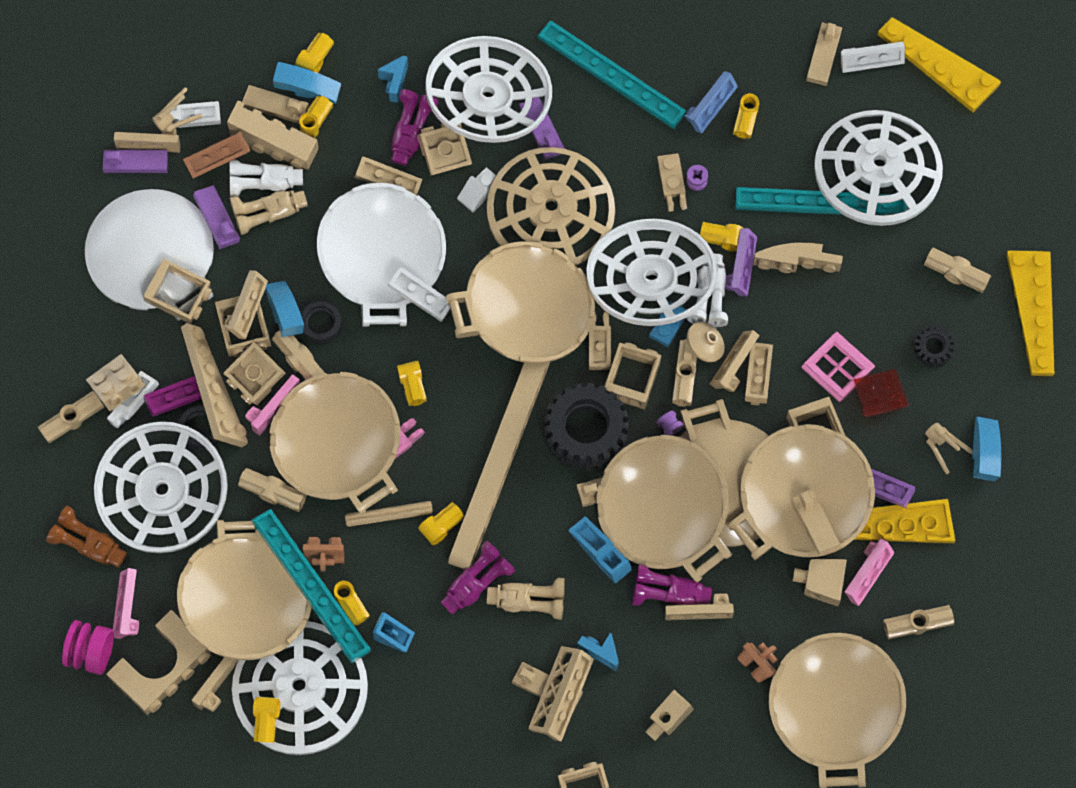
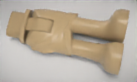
(277, 206)
(516, 597)

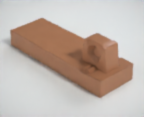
(216, 154)

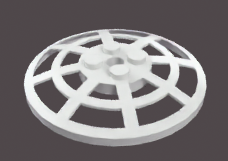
(490, 82)
(875, 175)
(650, 265)
(151, 478)
(306, 699)

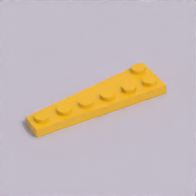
(954, 74)
(1034, 299)
(917, 523)

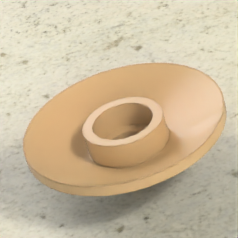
(705, 342)

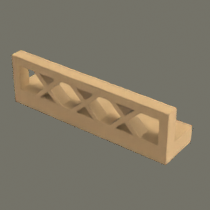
(565, 693)

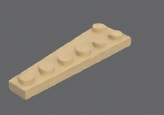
(216, 400)

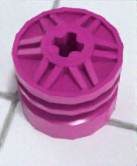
(87, 647)

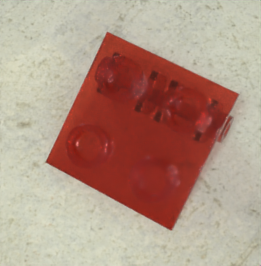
(881, 393)

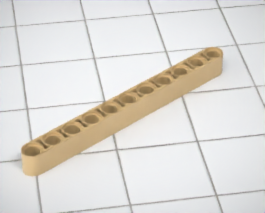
(497, 465)

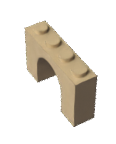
(149, 692)

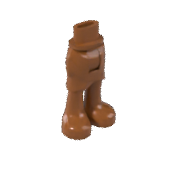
(97, 545)

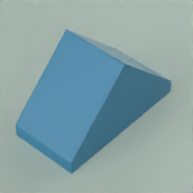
(392, 633)

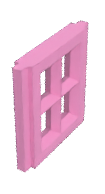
(825, 380)

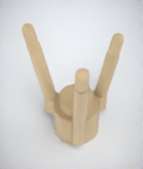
(164, 118)
(939, 435)

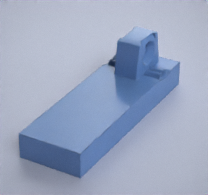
(712, 102)

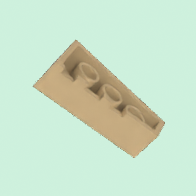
(273, 137)

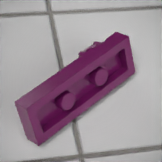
(172, 396)

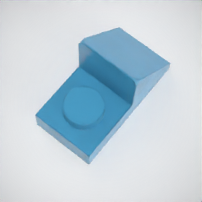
(395, 75)
(665, 333)
(604, 654)

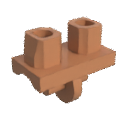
(324, 554)
(752, 654)

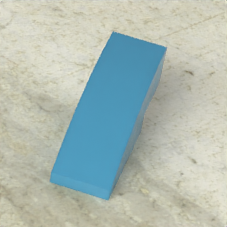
(305, 82)
(284, 308)
(986, 449)
(600, 549)

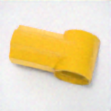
(313, 57)
(315, 116)
(746, 117)
(726, 236)
(411, 378)
(436, 527)
(351, 605)
(266, 712)

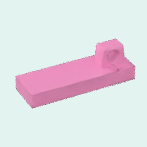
(262, 418)
(878, 557)
(123, 623)

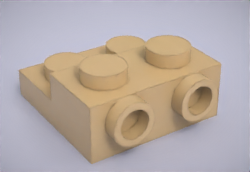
(443, 149)
(254, 374)
(115, 382)

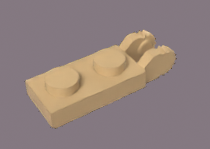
(672, 180)
(600, 345)

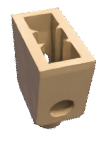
(823, 579)
(674, 706)

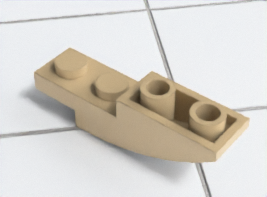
(788, 256)

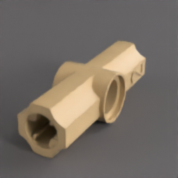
(957, 270)
(297, 356)
(684, 383)
(59, 425)
(272, 490)
(932, 619)

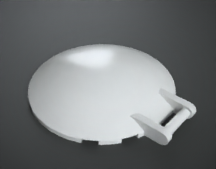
(372, 236)
(134, 238)

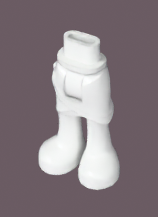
(274, 177)
(717, 317)

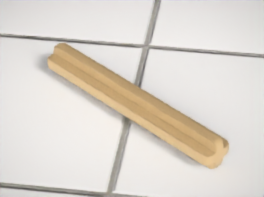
(389, 513)

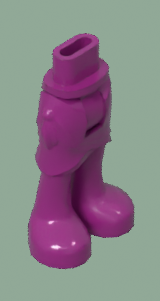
(405, 135)
(467, 588)
(680, 592)

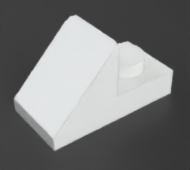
(476, 190)

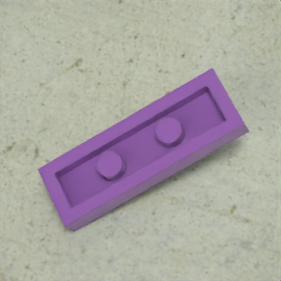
(545, 133)
(135, 161)
(216, 217)
(740, 279)
(892, 489)

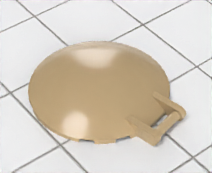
(526, 303)
(336, 438)
(730, 446)
(798, 462)
(664, 504)
(240, 596)
(837, 704)

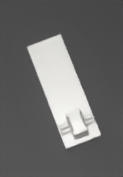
(872, 57)
(420, 294)

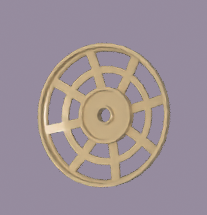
(551, 191)

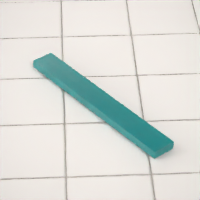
(612, 74)
(806, 201)
(311, 586)

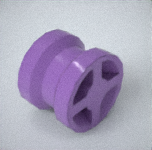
(697, 182)
(670, 423)

